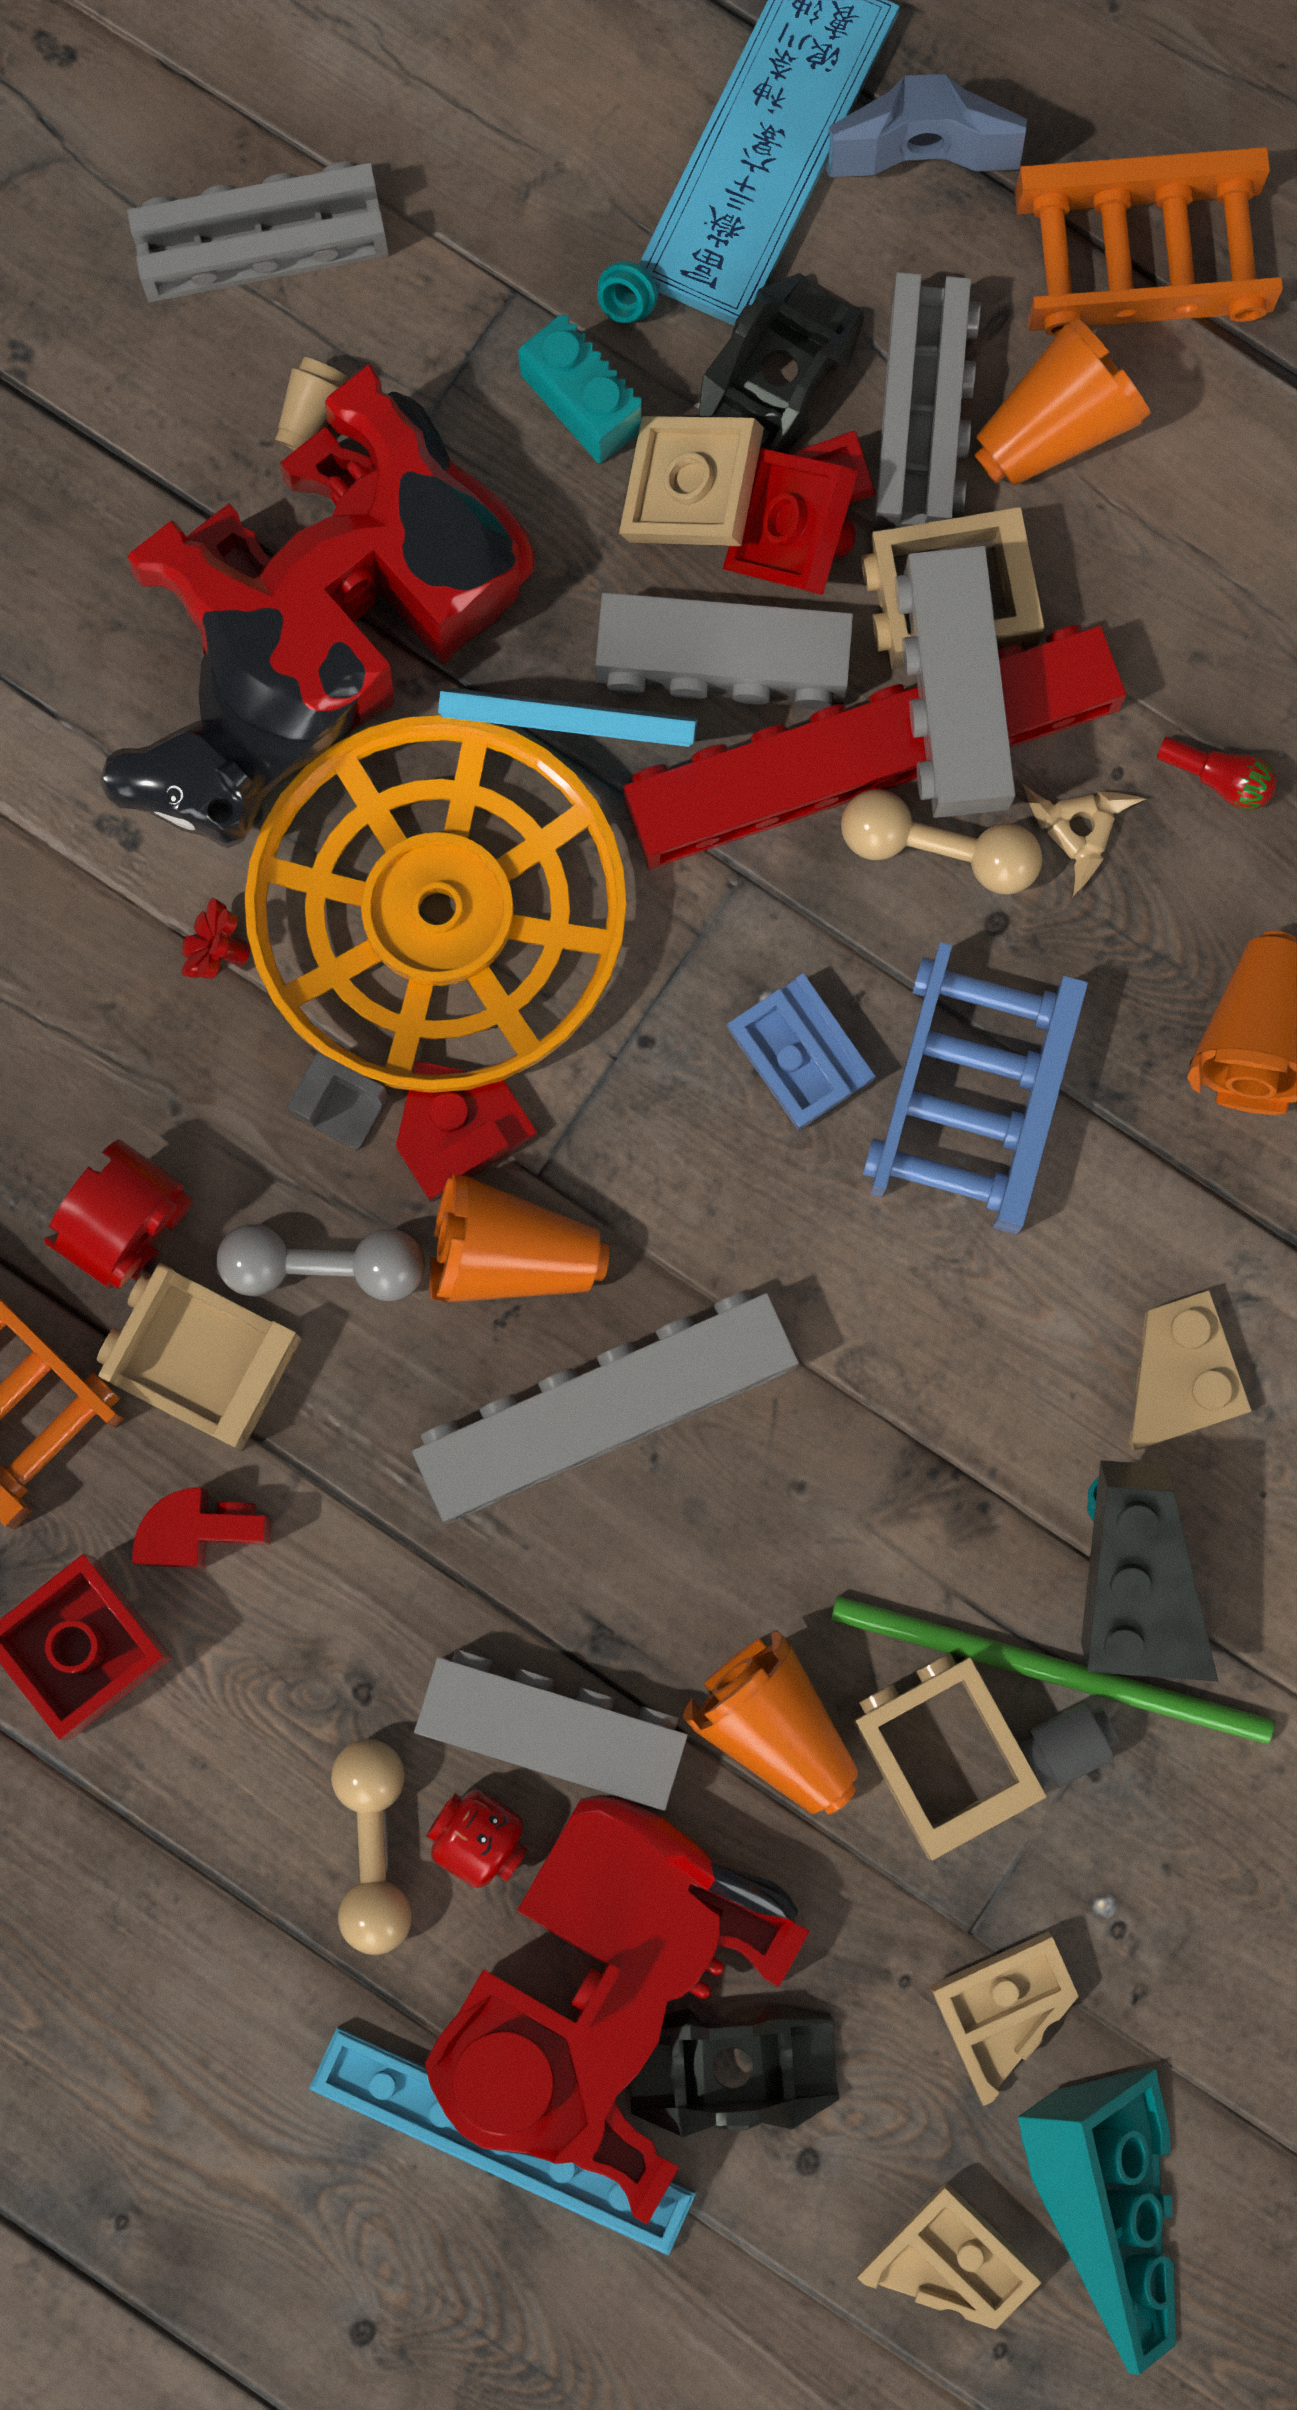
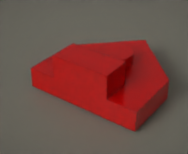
(458, 1130)

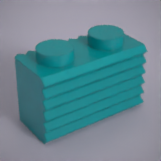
(580, 388)

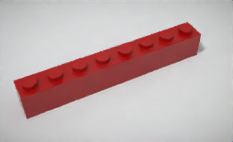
(853, 751)

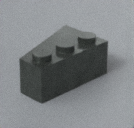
(1141, 1582)

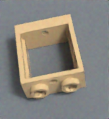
(1014, 563)
(978, 1816)

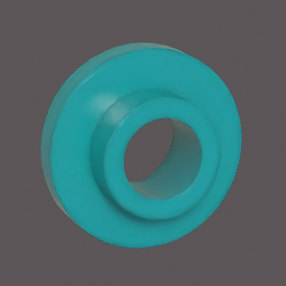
(617, 301)

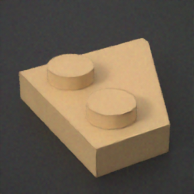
(1184, 1373)
(1004, 2008)
(953, 2262)

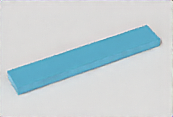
(400, 2096)

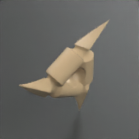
(1085, 849)

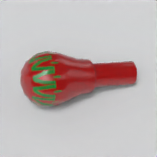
(1238, 778)

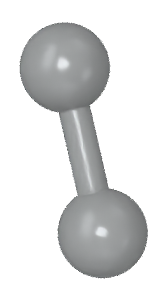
(257, 1260)

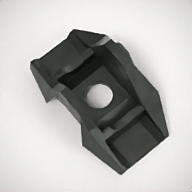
(788, 320)
(788, 2081)

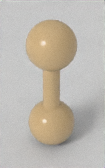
(1002, 857)
(374, 1912)

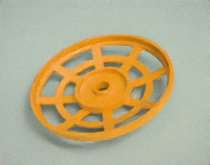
(427, 866)

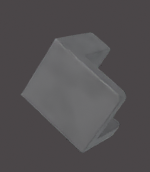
(338, 1101)

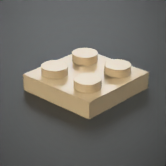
(691, 480)

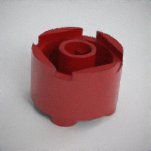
(117, 1216)

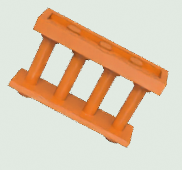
(1171, 184)
(92, 1399)

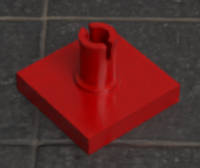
(795, 522)

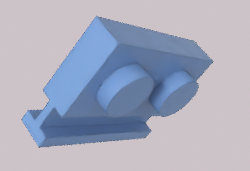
(800, 1052)

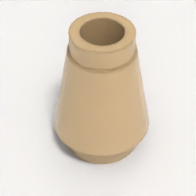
(305, 402)

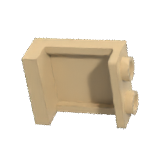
(197, 1355)

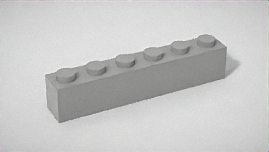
(605, 1407)

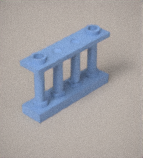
(1036, 1072)

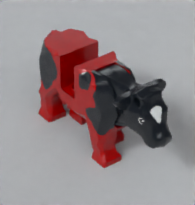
(279, 633)

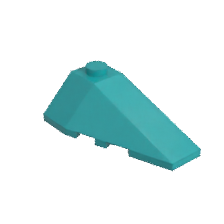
(1099, 2176)

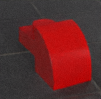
(179, 1527)

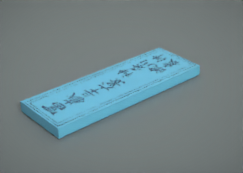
(764, 151)

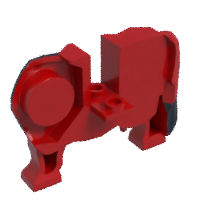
(652, 1913)

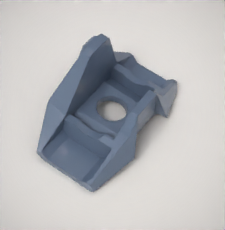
(924, 121)

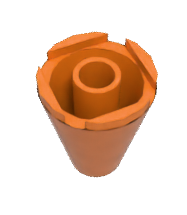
(1060, 409)
(1253, 1032)
(509, 1247)
(776, 1726)

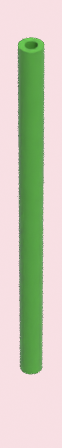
(1052, 1670)

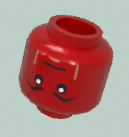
(477, 1838)

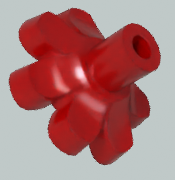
(213, 943)

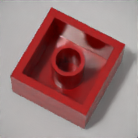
(78, 1647)

